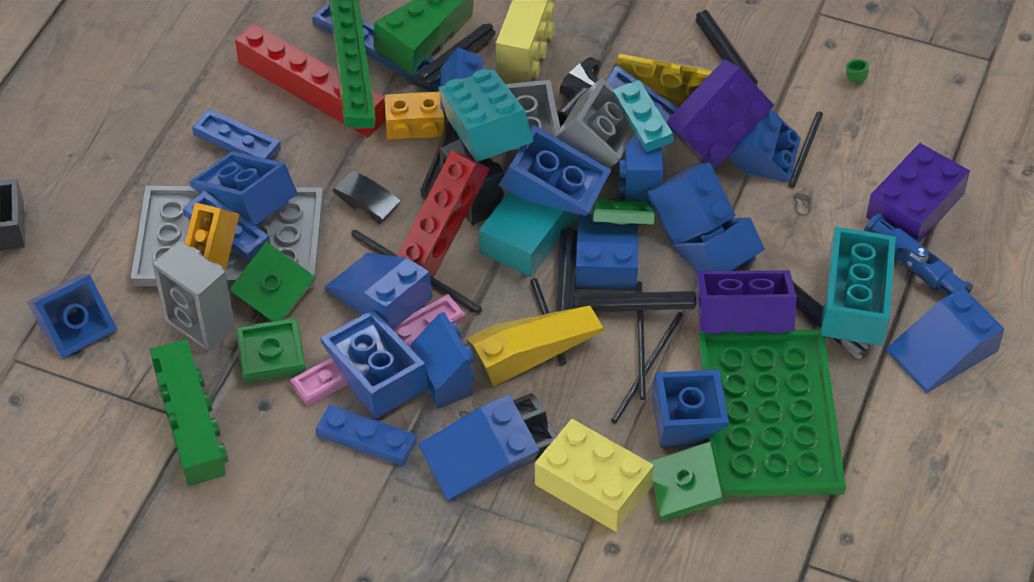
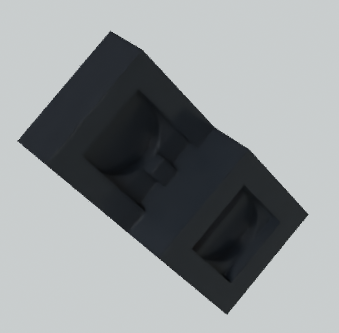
(367, 194)
(536, 421)

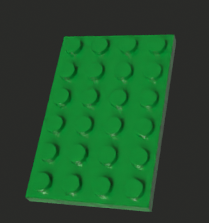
(778, 414)

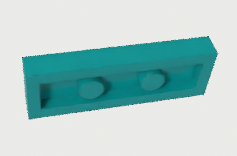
(643, 115)

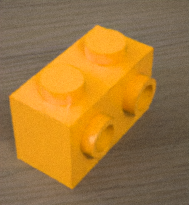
(418, 118)
(212, 232)

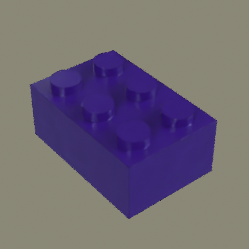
(719, 114)
(919, 192)
(745, 301)

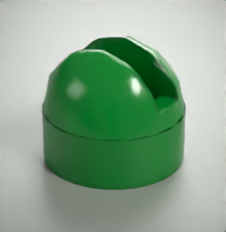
(857, 70)

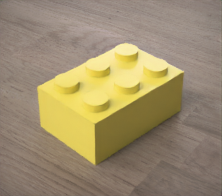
(524, 40)
(593, 474)

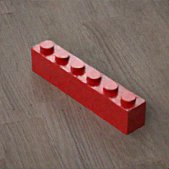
(298, 73)

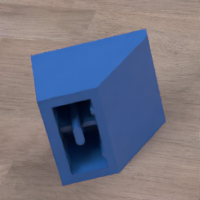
(768, 149)
(445, 361)

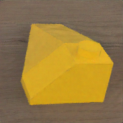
(668, 79)
(524, 343)

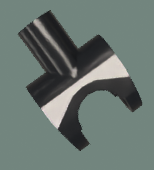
(576, 84)

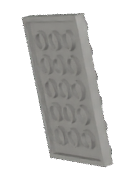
(162, 224)

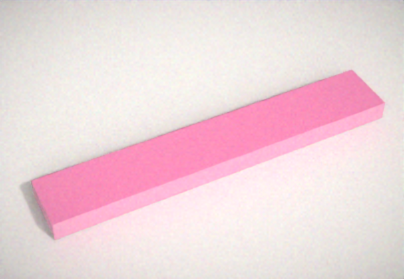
(326, 378)

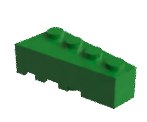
(417, 29)
(189, 412)

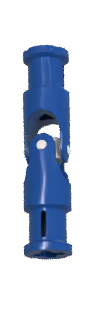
(920, 261)

